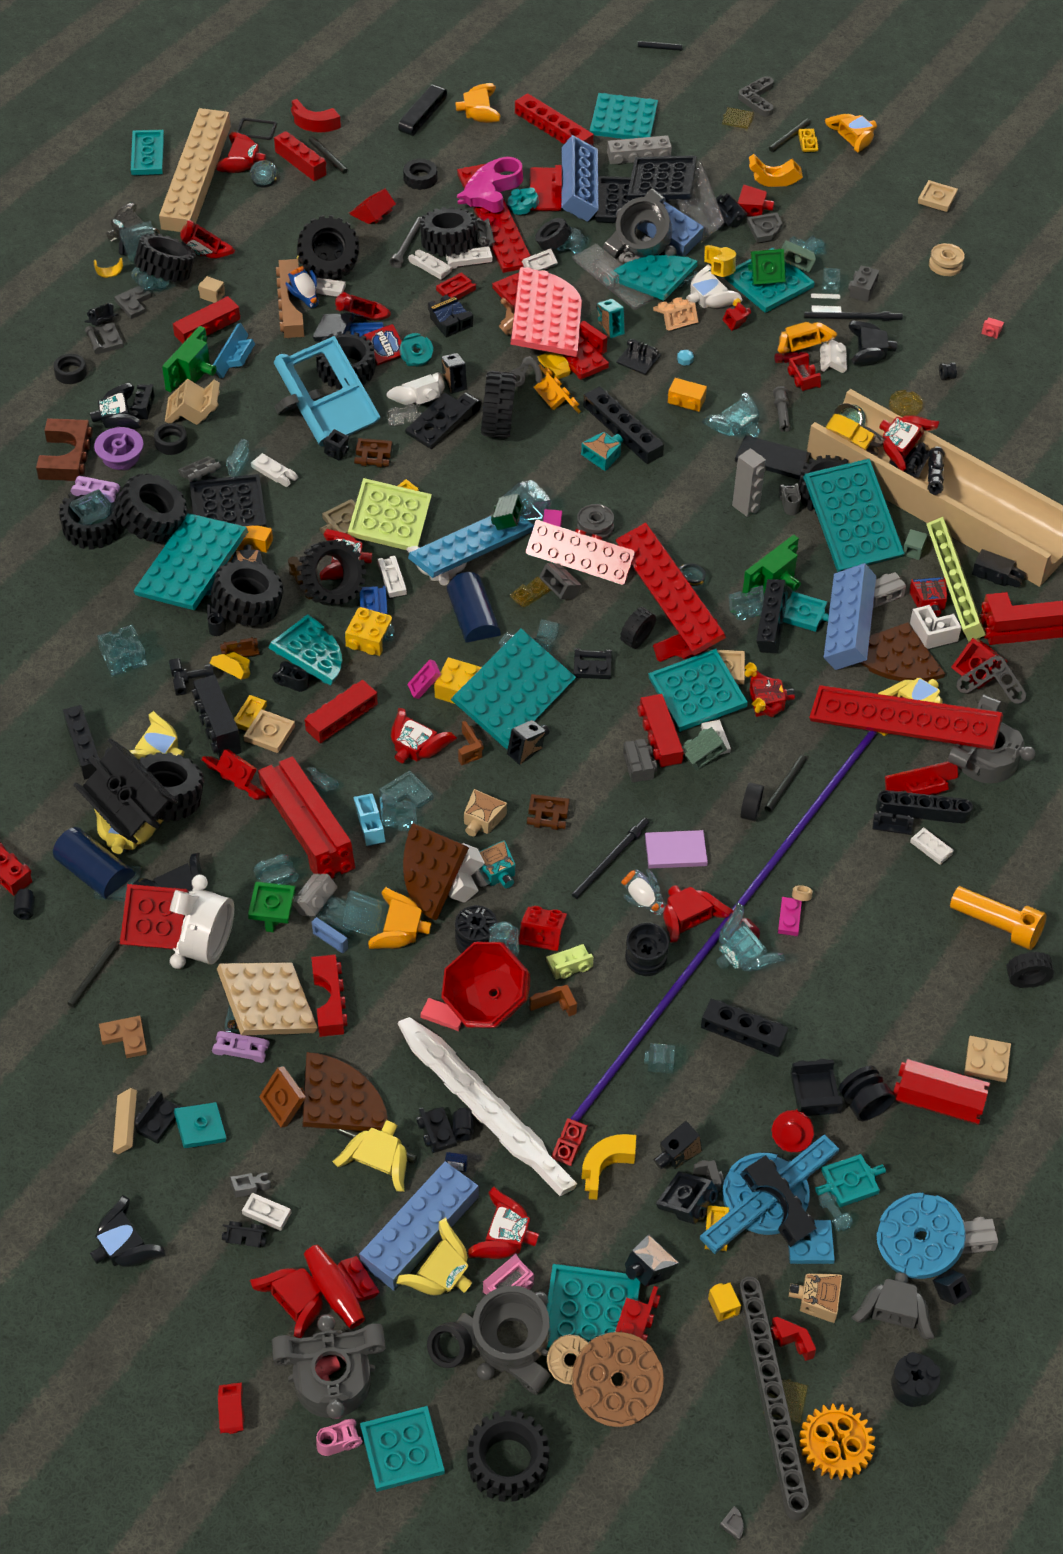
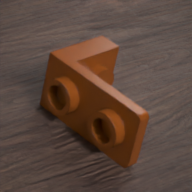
(472, 751)
(558, 993)

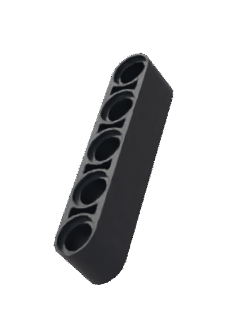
(422, 110)
(924, 806)

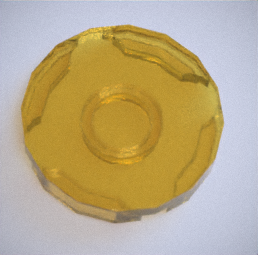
(905, 403)

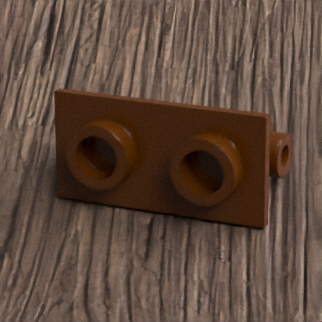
(245, 647)

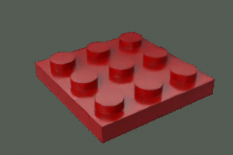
(149, 918)

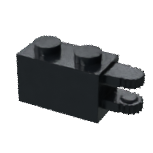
(997, 569)

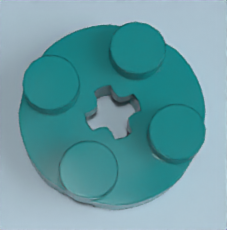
(529, 198)
(420, 342)

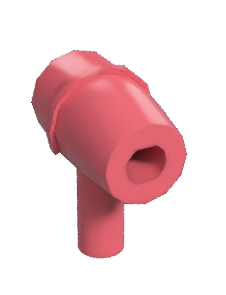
(327, 1366)

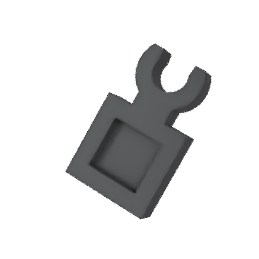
(247, 1184)

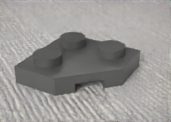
(764, 226)

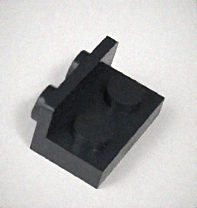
(155, 1118)
(437, 1129)

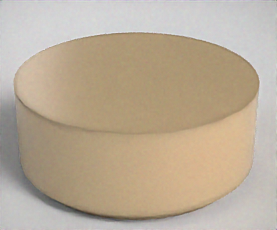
(802, 893)

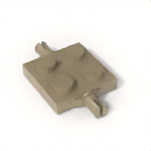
(339, 517)

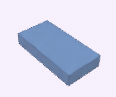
(329, 935)

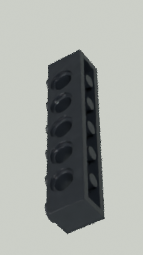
(621, 422)

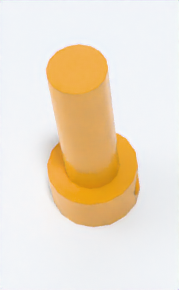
(1024, 925)

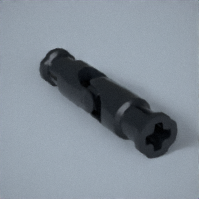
(936, 470)

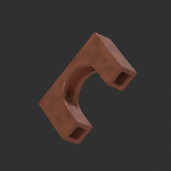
(71, 465)

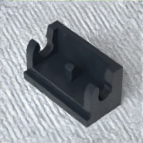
(731, 211)
(143, 402)

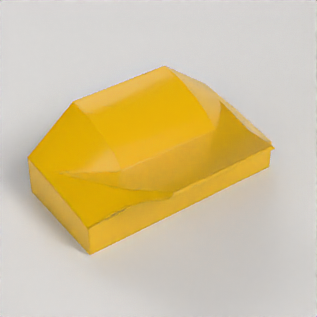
(556, 363)
(232, 664)

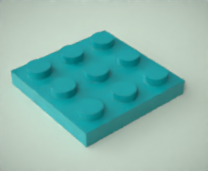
(402, 1448)

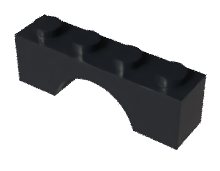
(81, 738)
(764, 1177)

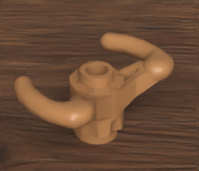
(507, 323)

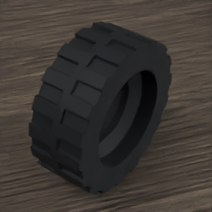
(420, 182)
(553, 234)
(638, 627)
(1030, 970)

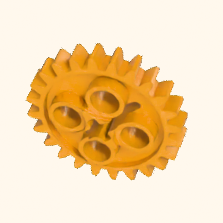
(817, 1446)

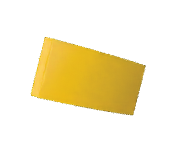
(808, 140)

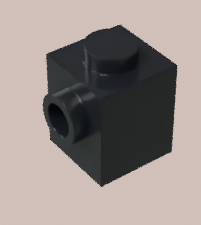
(952, 1286)

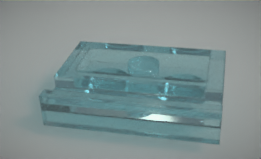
(238, 458)
(333, 914)

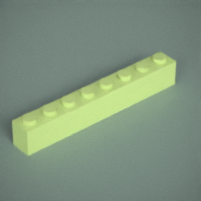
(955, 579)

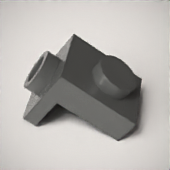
(710, 1170)

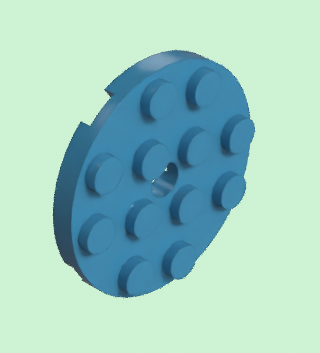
(736, 1190)
(921, 1257)

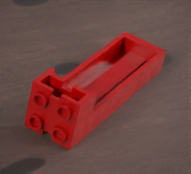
(1020, 622)
(308, 818)

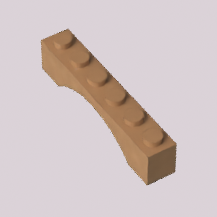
(291, 317)

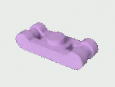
(86, 485)
(240, 1046)

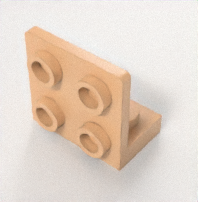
(677, 313)

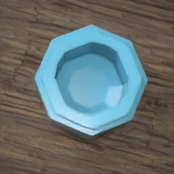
(685, 357)

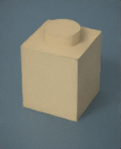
(211, 289)

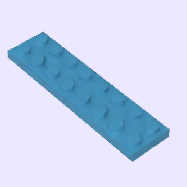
(465, 545)

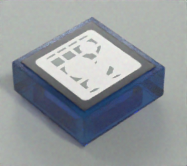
(457, 1161)

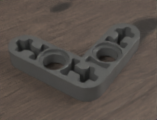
(749, 95)
(290, 402)
(998, 673)

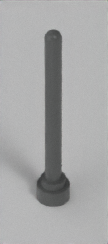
(397, 259)

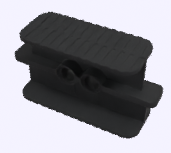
(124, 791)

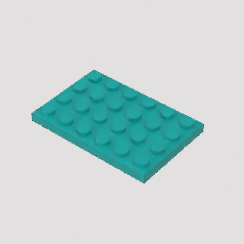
(853, 515)
(190, 561)
(513, 687)

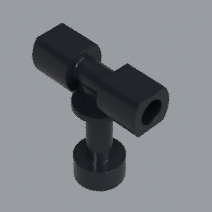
(181, 675)

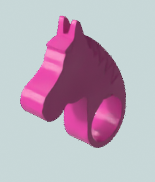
(487, 183)

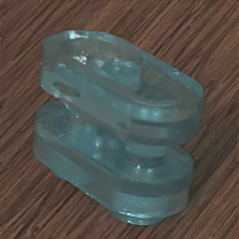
(148, 282)
(276, 870)

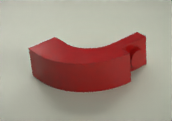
(315, 121)

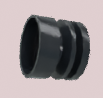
(473, 926)
(646, 949)
(866, 1093)

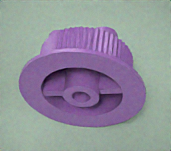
(119, 447)

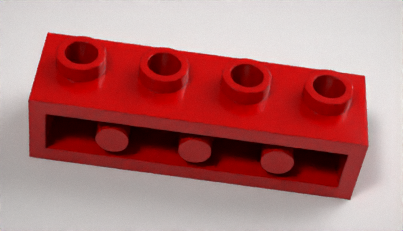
(300, 156)
(211, 318)
(341, 711)
(660, 730)
(12, 873)

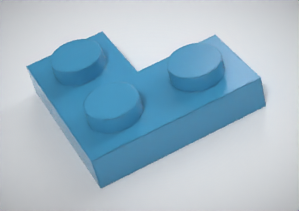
(817, 1249)

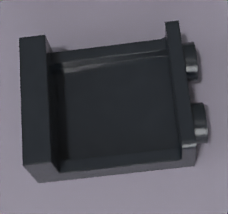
(816, 1087)

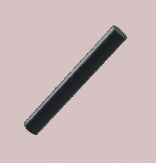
(659, 45)

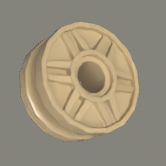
(946, 259)
(557, 1352)

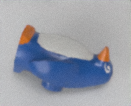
(303, 286)

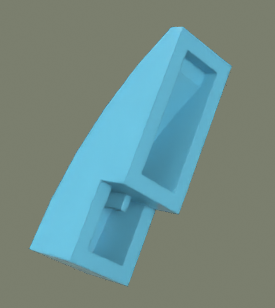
(369, 819)

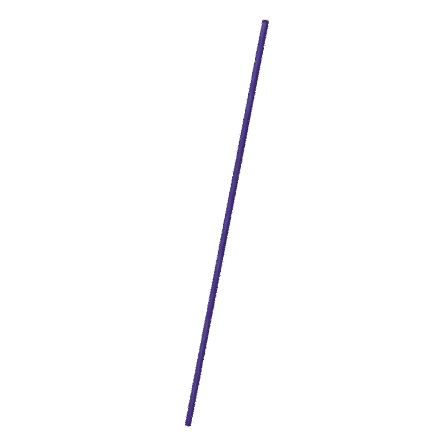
(715, 936)

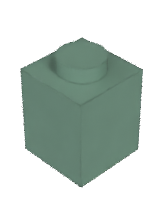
(914, 544)

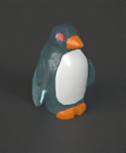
(644, 891)

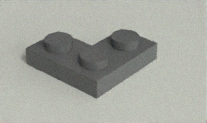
(130, 301)

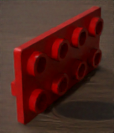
(548, 187)

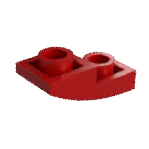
(569, 1142)

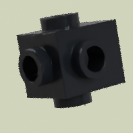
(336, 445)

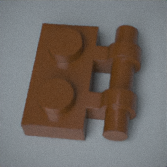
(373, 448)
(550, 807)

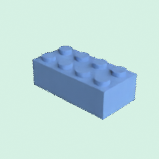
(685, 231)

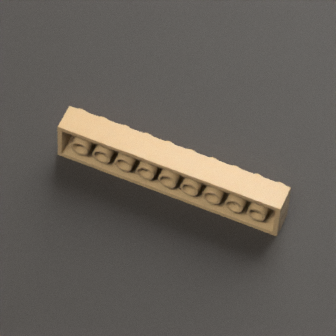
(195, 169)

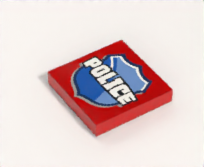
(385, 343)

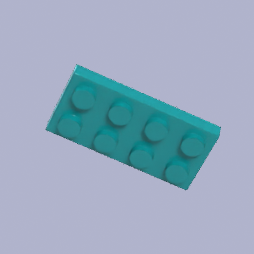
(147, 152)

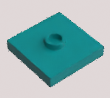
(200, 1125)

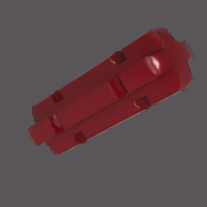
(786, 356)

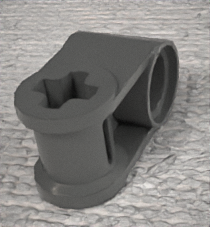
(790, 498)

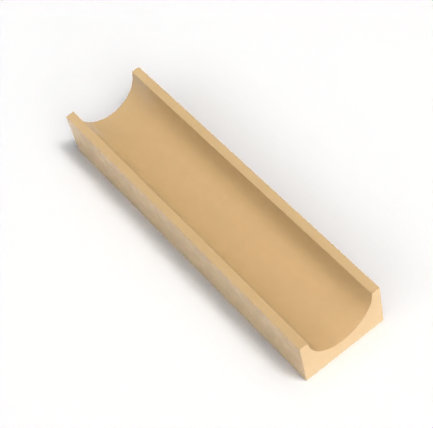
(977, 500)

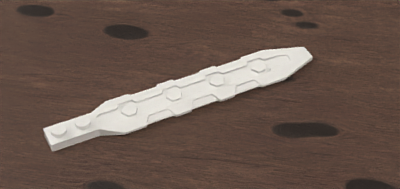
(485, 1104)

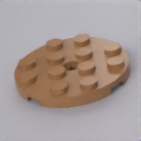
(641, 1379)

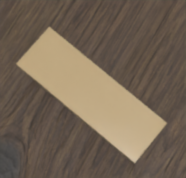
(124, 1121)

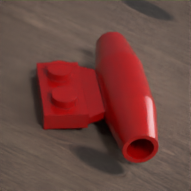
(341, 1284)

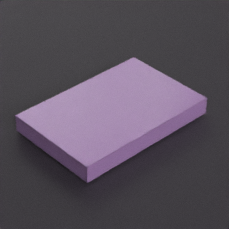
(675, 849)

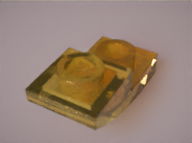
(528, 594)

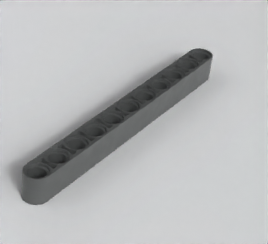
(773, 1405)

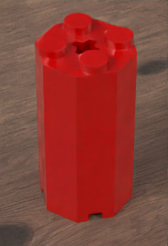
(941, 1091)

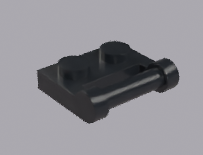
(592, 668)

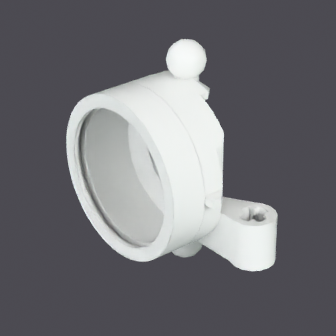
(205, 923)

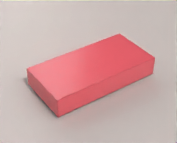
(440, 1014)

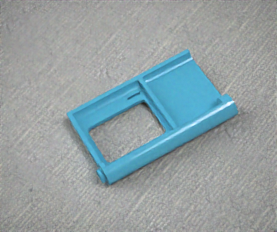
(343, 410)

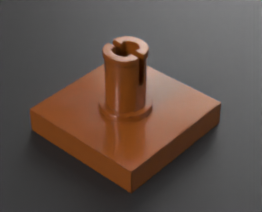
(282, 1096)

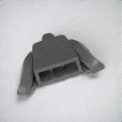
(897, 1304)

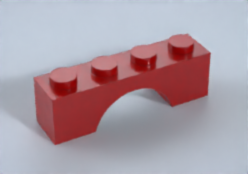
(330, 1015)

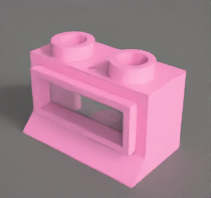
(509, 1274)

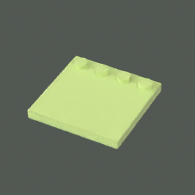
(389, 514)

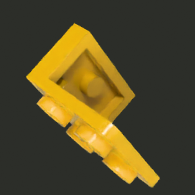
(367, 631)

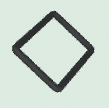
(261, 121)

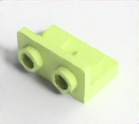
(570, 962)

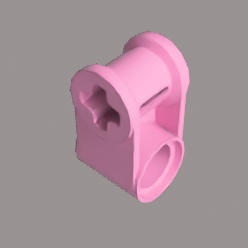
(340, 1436)

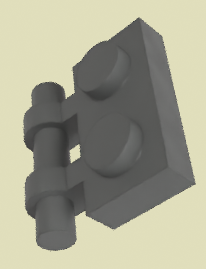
(199, 468)

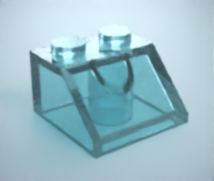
(532, 498)

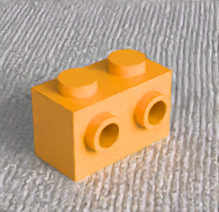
(687, 394)

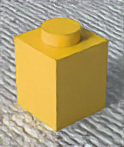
(724, 1301)

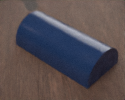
(472, 607)
(91, 861)

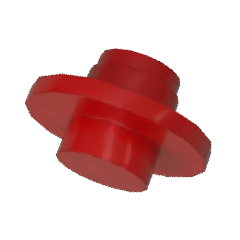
(792, 1131)

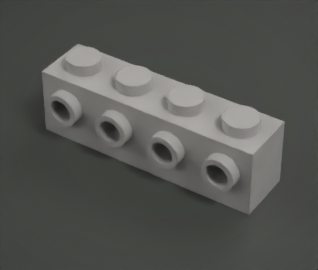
(627, 149)
(749, 482)

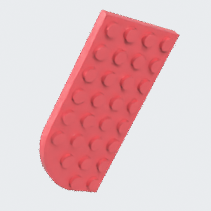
(546, 313)

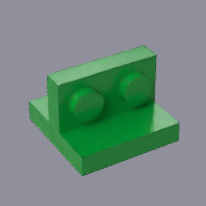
(767, 266)
(271, 904)

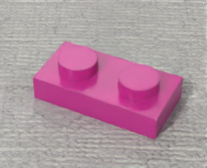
(424, 679)
(789, 916)

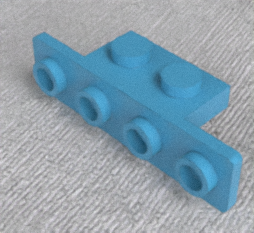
(234, 351)

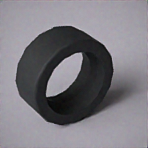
(70, 377)
(170, 448)
(752, 801)
(437, 1354)

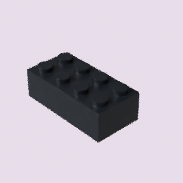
(215, 716)

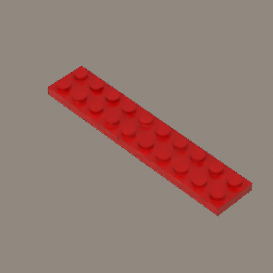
(508, 244)
(588, 358)
(671, 590)
(906, 717)

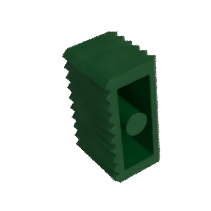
(507, 512)

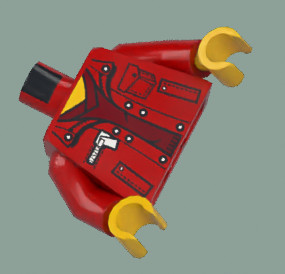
(767, 693)

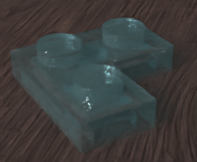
(408, 786)

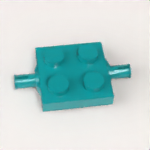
(805, 611)
(850, 1180)

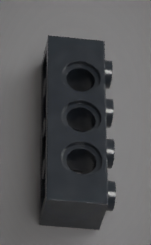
(772, 616)
(750, 1035)

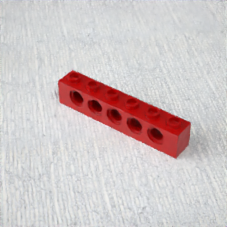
(550, 120)

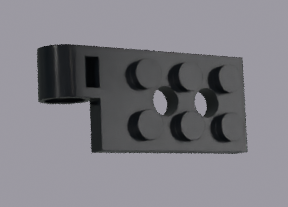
(447, 407)

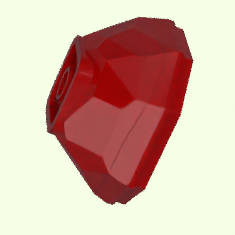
(474, 978)

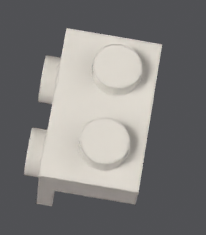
(833, 355)

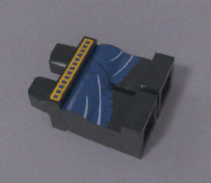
(450, 314)

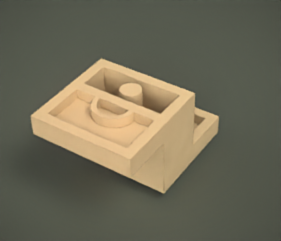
(192, 402)

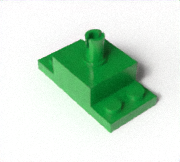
(188, 361)
(776, 565)

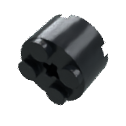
(918, 1368)

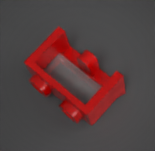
(804, 373)

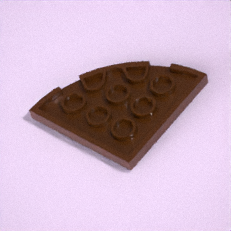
(901, 656)
(431, 868)
(340, 1097)

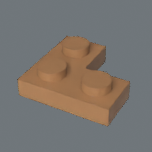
(125, 1030)

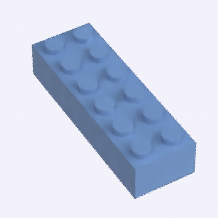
(579, 178)
(850, 616)
(416, 1225)

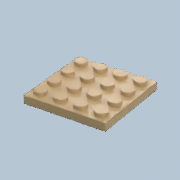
(266, 998)

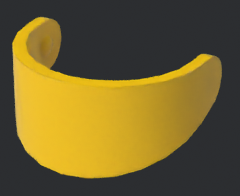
(111, 271)

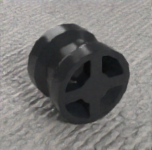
(947, 371)

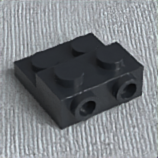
(688, 1197)

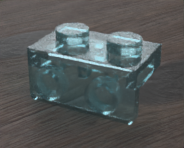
(91, 507)

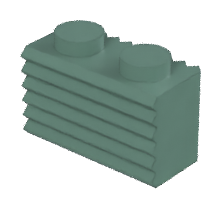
(798, 256)
(703, 748)

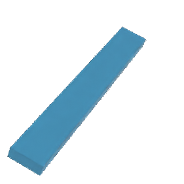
(760, 1202)

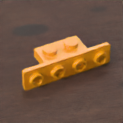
(551, 391)

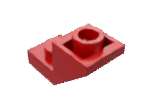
(787, 1332)
(230, 1408)

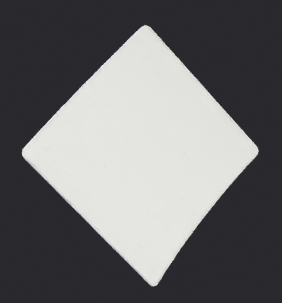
(826, 308)

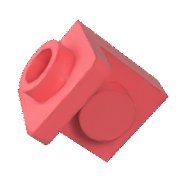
(992, 327)

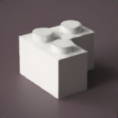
(934, 630)
(464, 885)

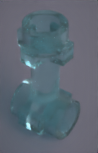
(841, 1221)

